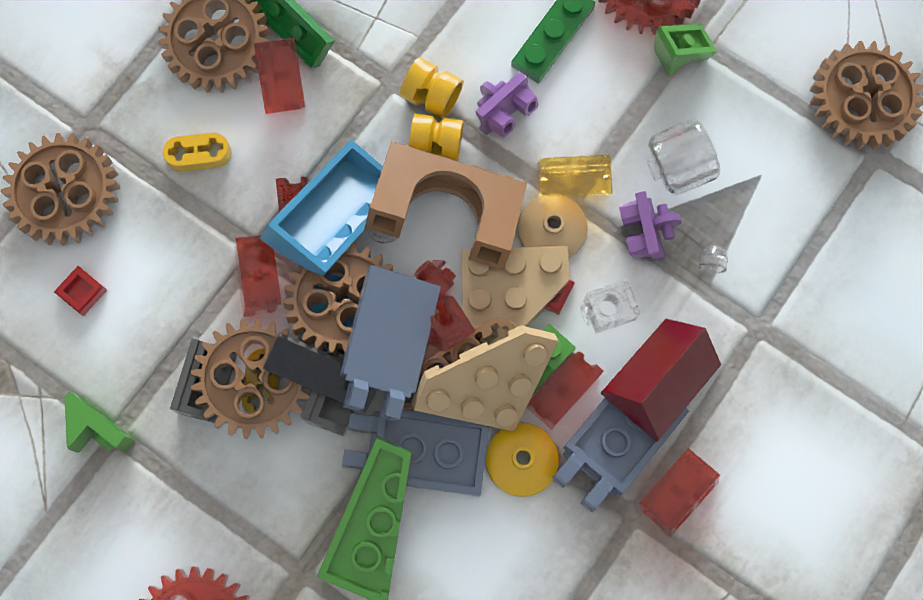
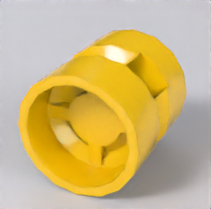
(428, 86)
(436, 137)

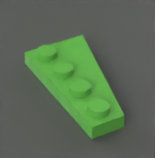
(367, 535)

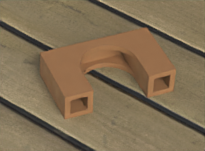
(491, 196)

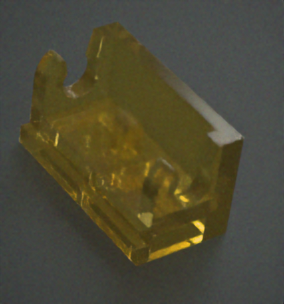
(574, 176)

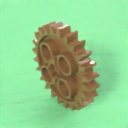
(232, 60)
(867, 95)
(30, 200)
(327, 326)
(225, 399)

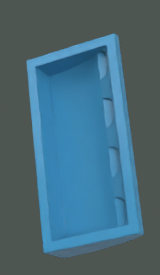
(327, 211)

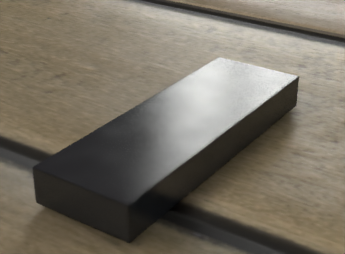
(310, 368)

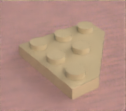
(518, 291)
(488, 382)

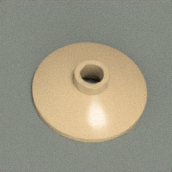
(536, 233)

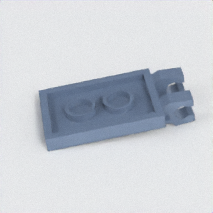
(388, 339)
(445, 451)
(609, 452)

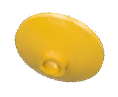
(517, 478)

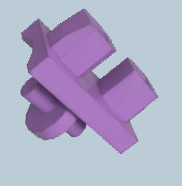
(503, 100)
(643, 212)

